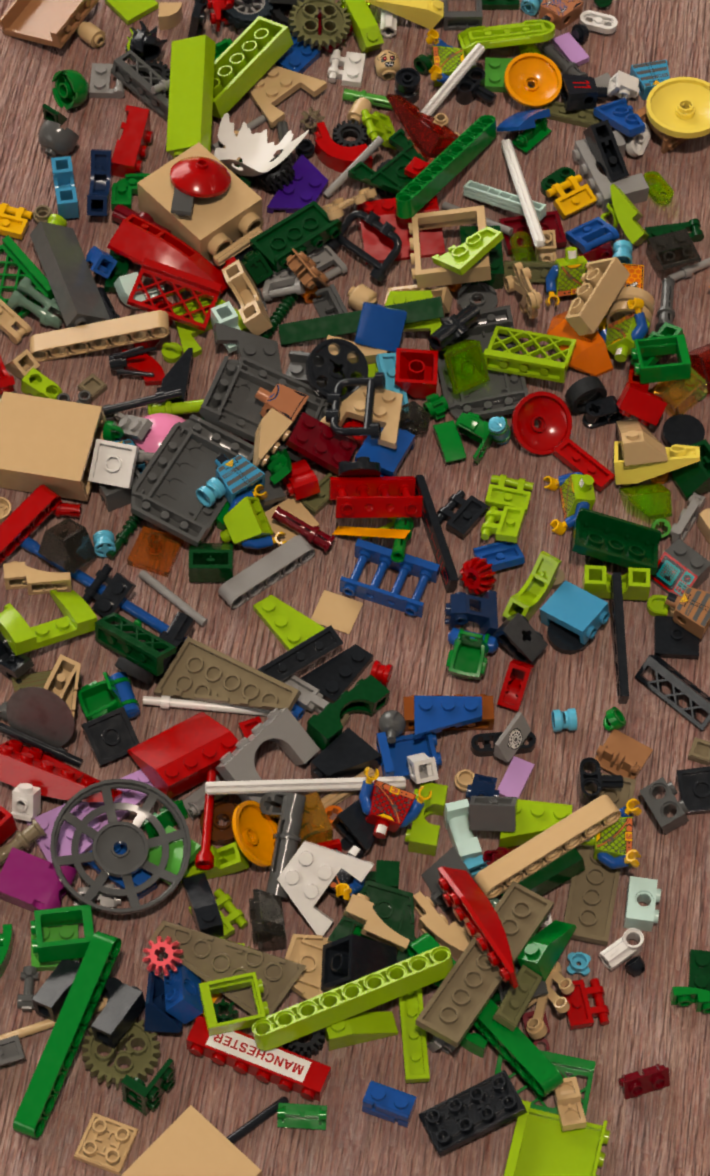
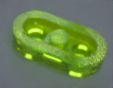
(659, 189)
(525, 250)

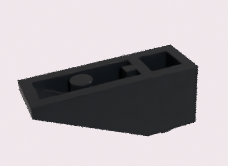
(606, 150)
(179, 376)
(203, 905)

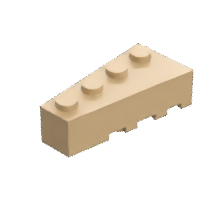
(596, 295)

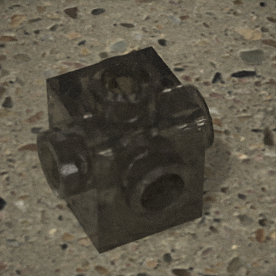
(414, 418)

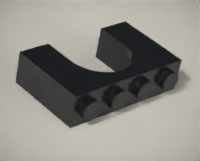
(116, 1018)

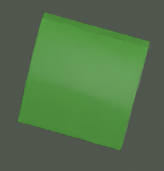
(175, 854)

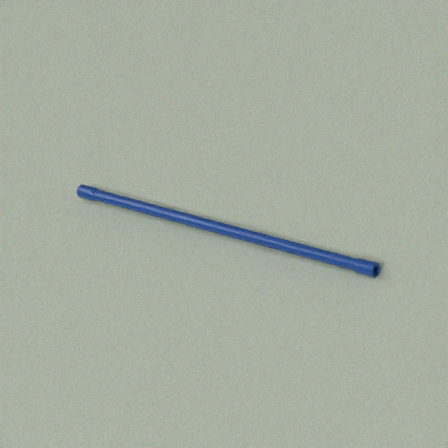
(33, 547)

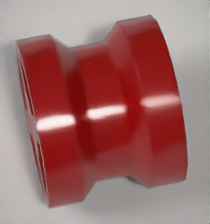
(381, 672)

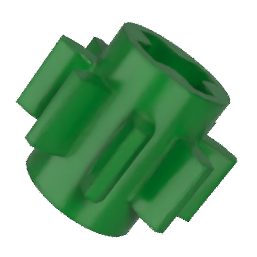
(436, 406)

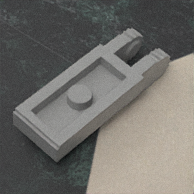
(133, 426)

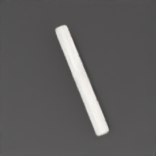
(453, 80)

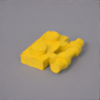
(574, 201)
(15, 225)

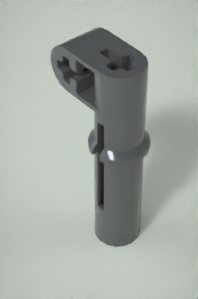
(287, 834)

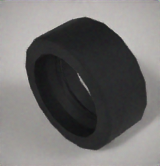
(583, 392)

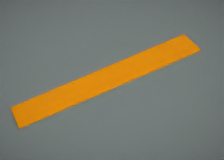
(371, 532)

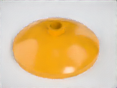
(536, 71)
(254, 833)

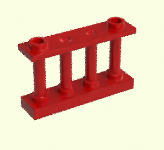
(375, 497)

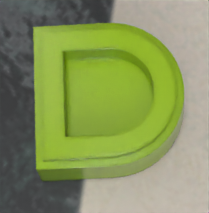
(656, 605)

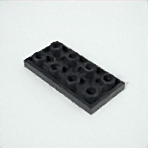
(472, 1113)

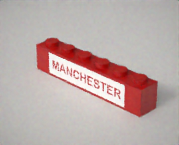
(276, 1066)

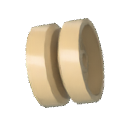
(620, 309)

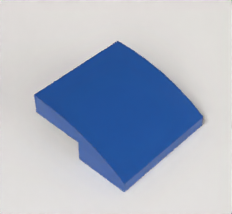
(523, 120)
(380, 327)

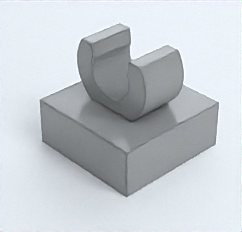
(437, 1043)

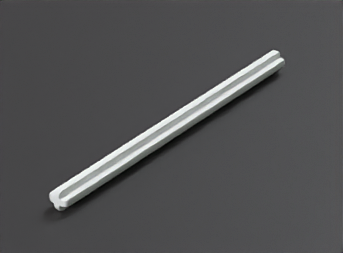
(523, 193)
(296, 785)

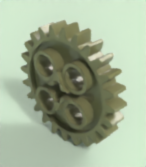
(334, 23)
(139, 1061)

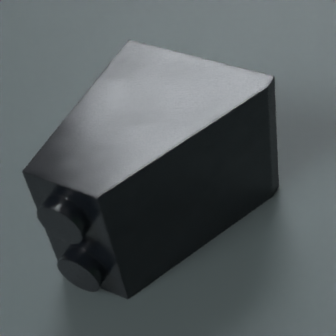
(353, 959)

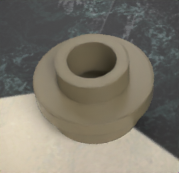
(42, 213)

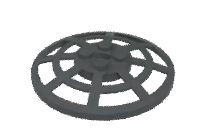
(122, 833)

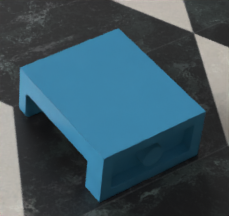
(575, 611)

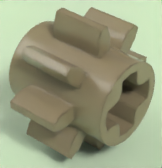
(315, 114)

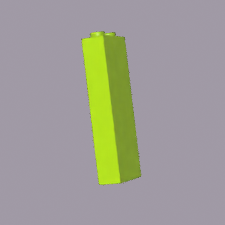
(190, 94)

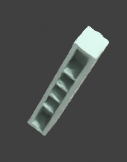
(499, 198)

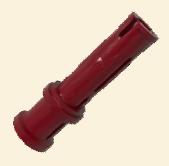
(313, 534)

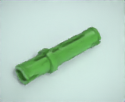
(376, 100)

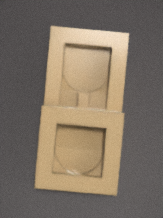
(569, 1105)

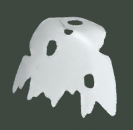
(251, 148)

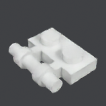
(353, 68)

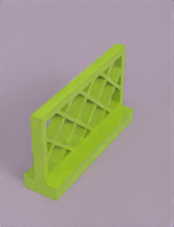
(527, 364)

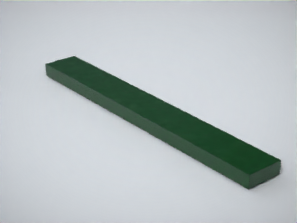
(348, 322)

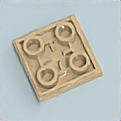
(106, 1144)

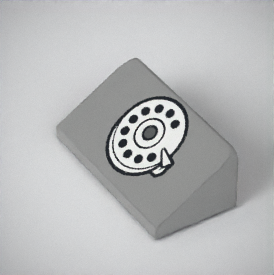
(512, 738)

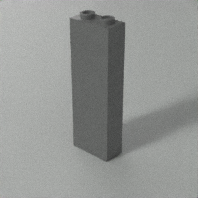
(68, 274)

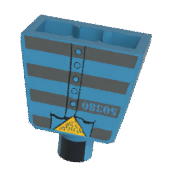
(650, 75)
(238, 475)

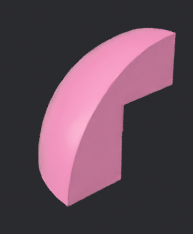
(161, 426)

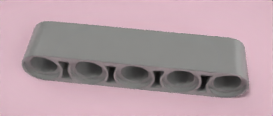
(266, 571)

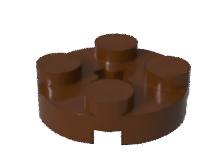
(221, 834)

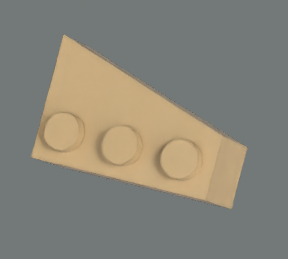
(64, 681)

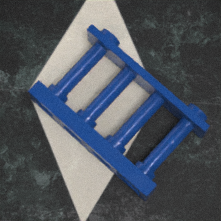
(380, 555)

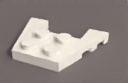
(310, 875)

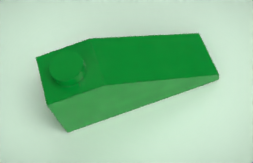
(546, 947)

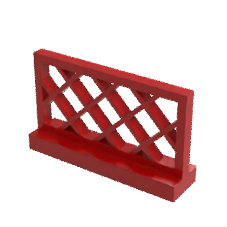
(180, 281)

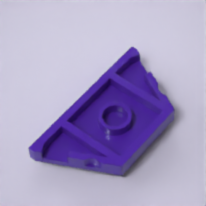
(306, 187)

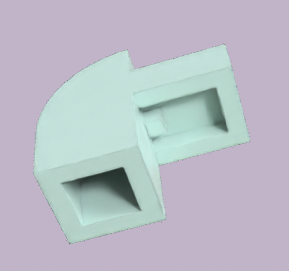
(124, 287)
(227, 316)

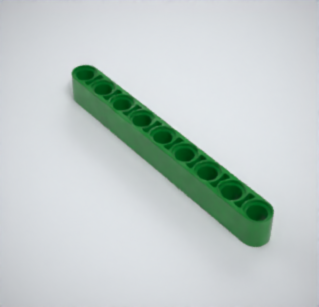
(445, 166)
(67, 1035)
(510, 1044)

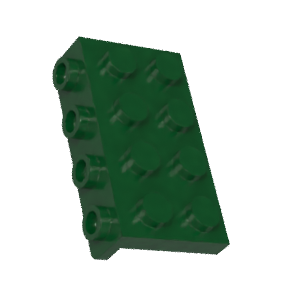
(302, 230)
(615, 540)

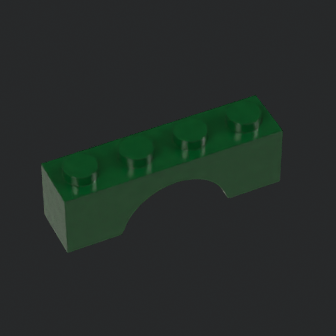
(366, 697)

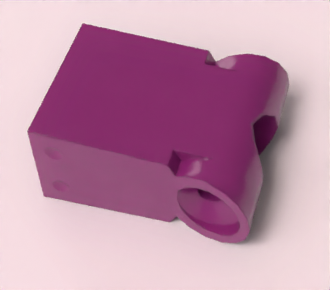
(32, 881)

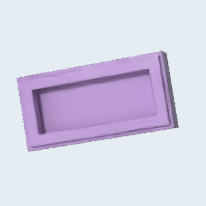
(570, 49)
(515, 778)

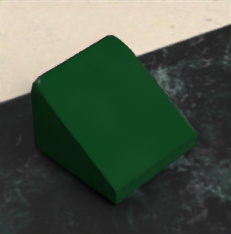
(52, 115)

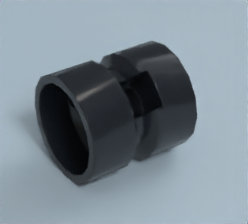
(408, 84)

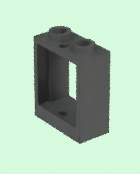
(462, 19)

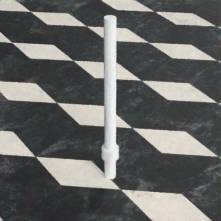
(166, 702)

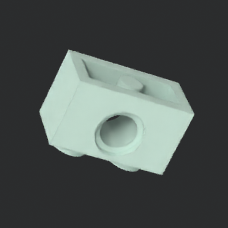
(640, 916)

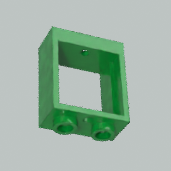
(661, 346)
(64, 948)

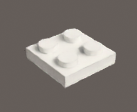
(113, 463)

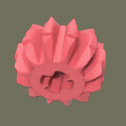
(170, 949)

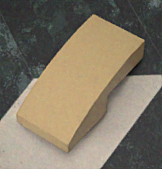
(548, 252)

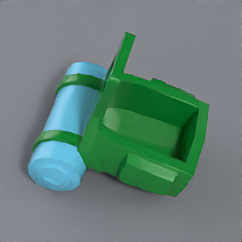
(483, 431)

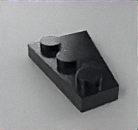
(339, 672)

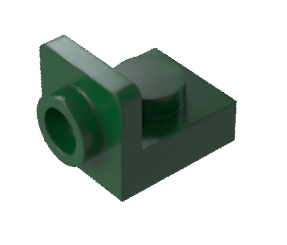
(257, 266)

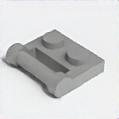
(101, 81)
(324, 258)
(281, 279)

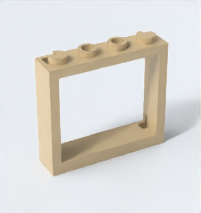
(439, 219)

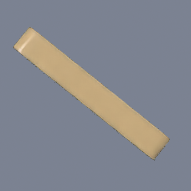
(100, 335)
(547, 846)

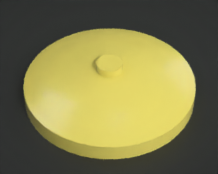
(680, 107)

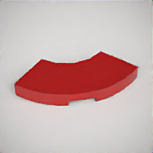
(147, 364)

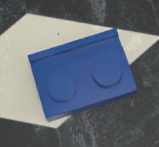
(500, 554)

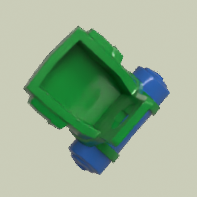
(469, 653)
(107, 696)

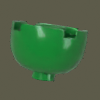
(70, 89)

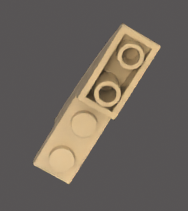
(431, 922)

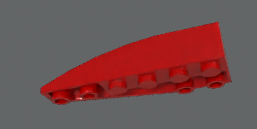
(142, 239)
(53, 776)
(479, 918)

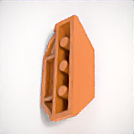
(590, 350)

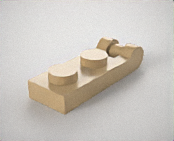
(8, 319)

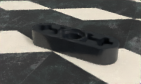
(485, 738)

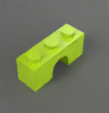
(634, 583)
(423, 835)

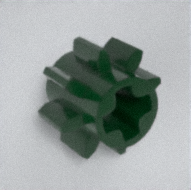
(225, 1008)

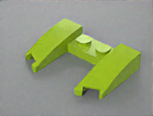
(76, 621)

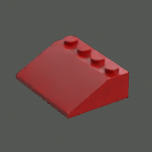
(380, 246)
(183, 753)

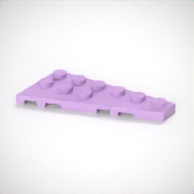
(67, 831)

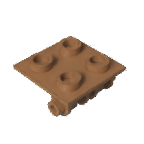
(306, 269)
(622, 755)

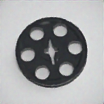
(331, 361)

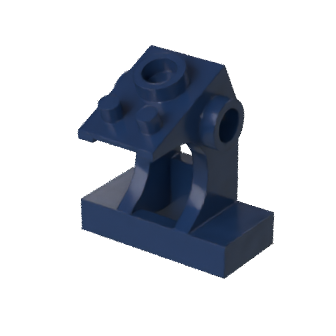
(459, 611)

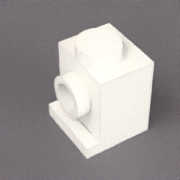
(623, 86)
(422, 768)
(26, 802)

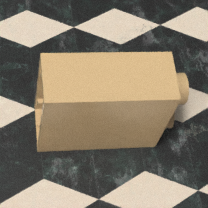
(213, 220)
(48, 444)
(192, 1149)

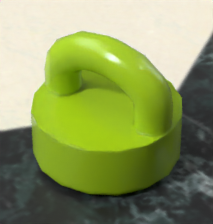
(171, 352)

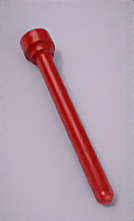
(204, 858)

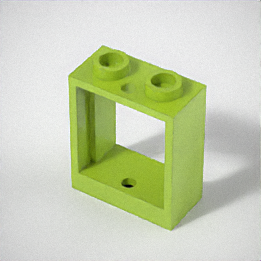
(209, 988)

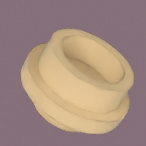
(463, 778)

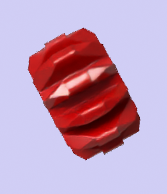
(477, 575)

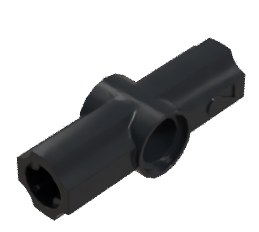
(454, 327)
(176, 635)

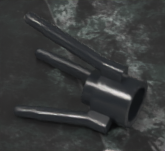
(119, 361)

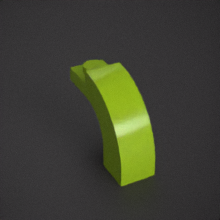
(536, 587)

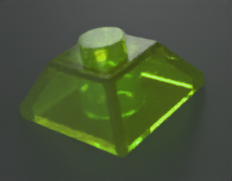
(466, 365)
(650, 499)

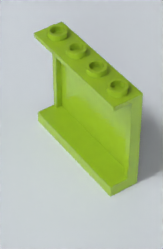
(545, 1150)

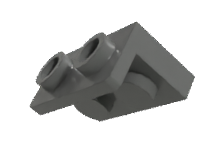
(297, 367)

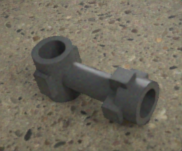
(24, 1000)

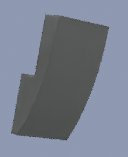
(182, 203)

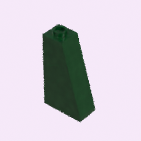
(554, 873)

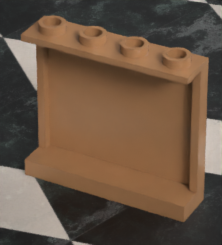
(45, 20)

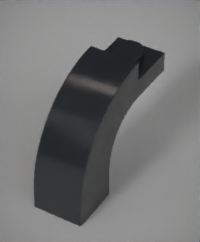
(10, 663)

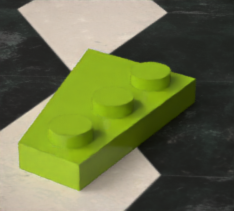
(464, 256)
(285, 622)

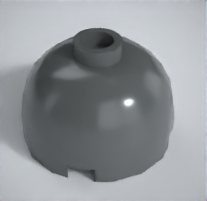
(56, 139)

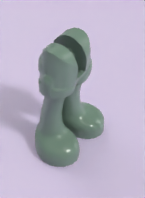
(45, 314)

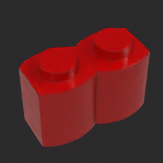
(301, 481)

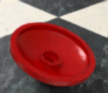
(200, 177)
(553, 420)

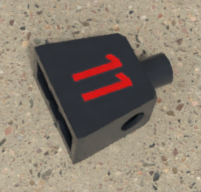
(580, 92)

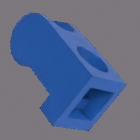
(101, 261)

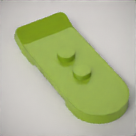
(507, 35)

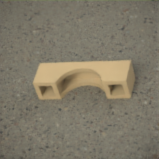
(252, 308)

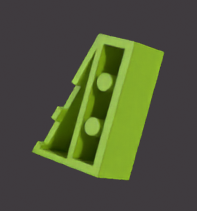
(533, 819)

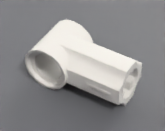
(388, 24)
(621, 949)

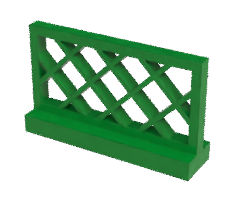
(25, 266)
(565, 1065)

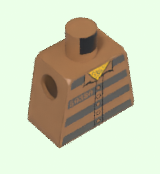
(691, 610)

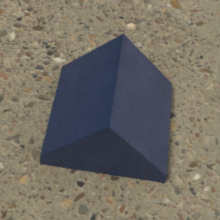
(155, 1013)

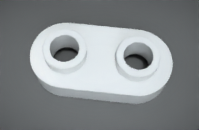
(598, 22)
(636, 145)

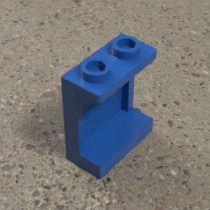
(387, 457)
(395, 754)

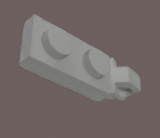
(687, 517)
(310, 696)

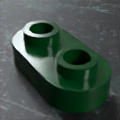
(556, 177)

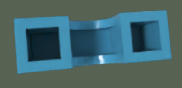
(65, 187)

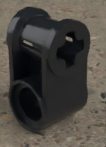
(603, 410)

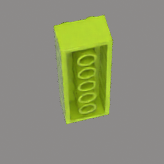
(247, 62)

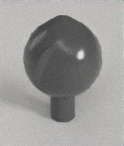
(393, 724)

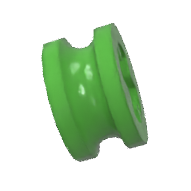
(665, 524)

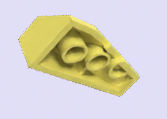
(422, 12)
(677, 456)

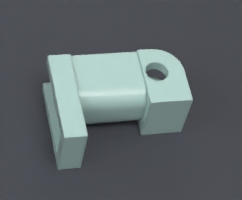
(457, 825)

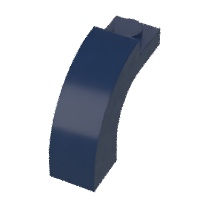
(100, 183)

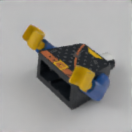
(345, 884)

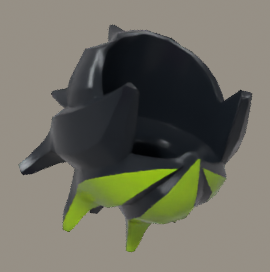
(145, 43)

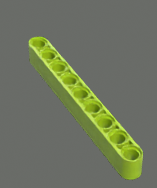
(352, 998)

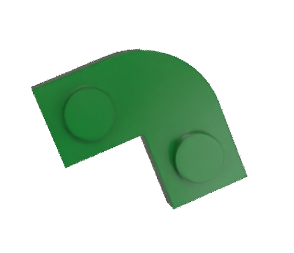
(124, 188)

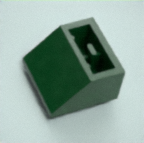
(694, 477)
(211, 562)

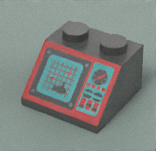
(680, 568)

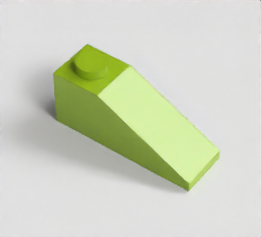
(364, 26)
(360, 1029)

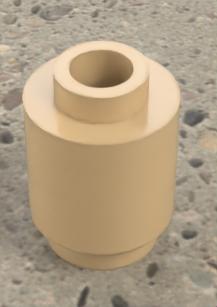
(91, 34)
(355, 111)

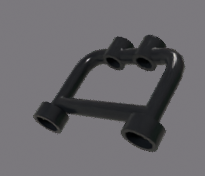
(386, 229)
(335, 399)

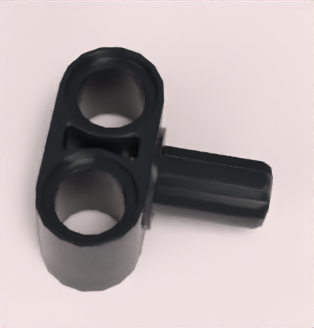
(472, 86)
(595, 781)

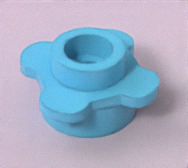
(579, 957)

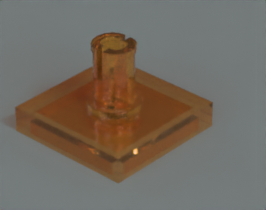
(155, 551)

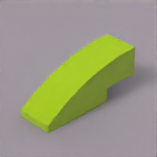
(627, 216)
(226, 861)

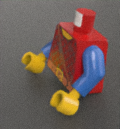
(388, 805)

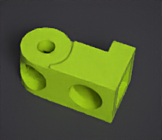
(39, 385)

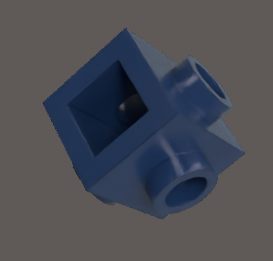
(482, 786)

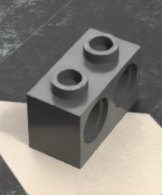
(662, 806)

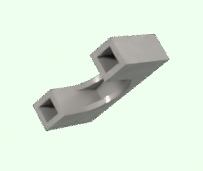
(633, 187)
(280, 728)

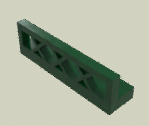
(128, 644)

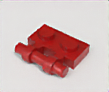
(580, 1013)

